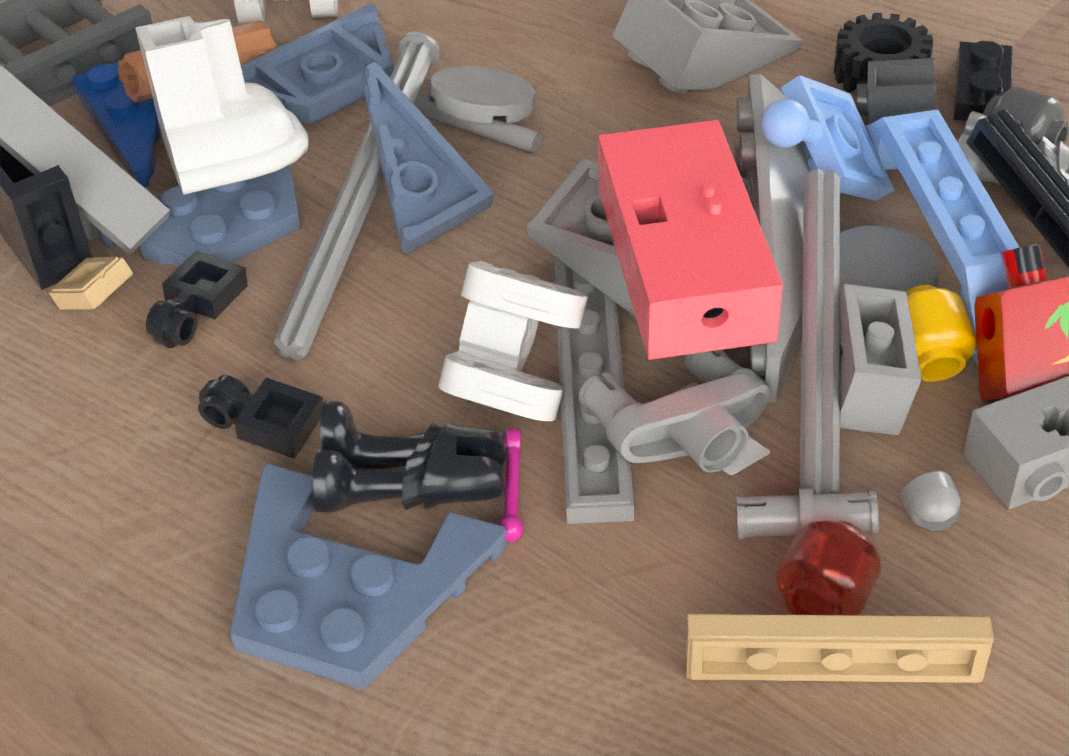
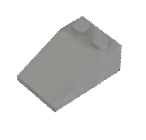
(702, 40)
(578, 233)

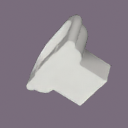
(207, 114)

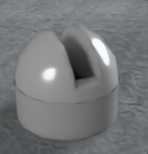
(932, 501)

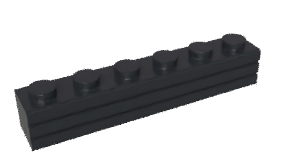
(1025, 176)

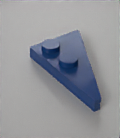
(125, 124)

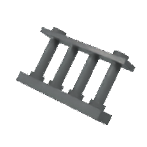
(51, 69)

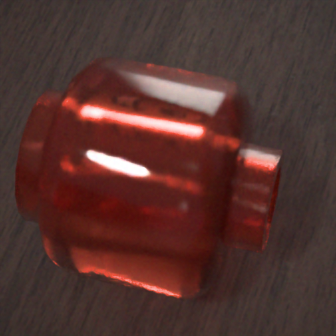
(828, 570)

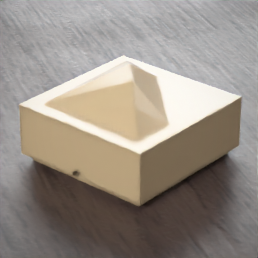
(90, 283)

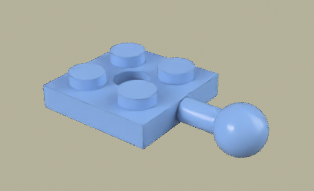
(832, 132)

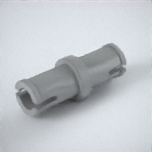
(788, 513)

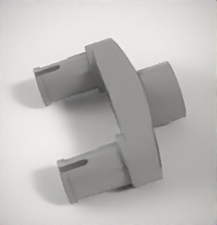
(695, 422)

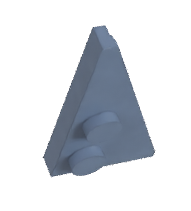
(423, 174)

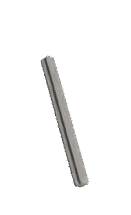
(821, 335)

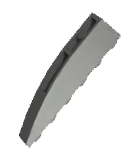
(776, 190)

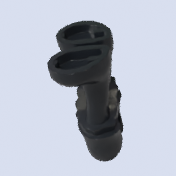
(439, 464)

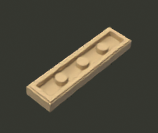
(838, 648)

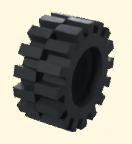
(877, 41)

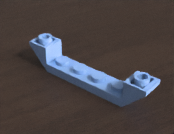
(949, 198)

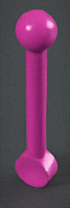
(513, 524)

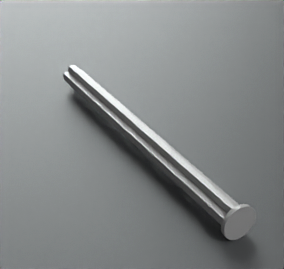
(347, 215)

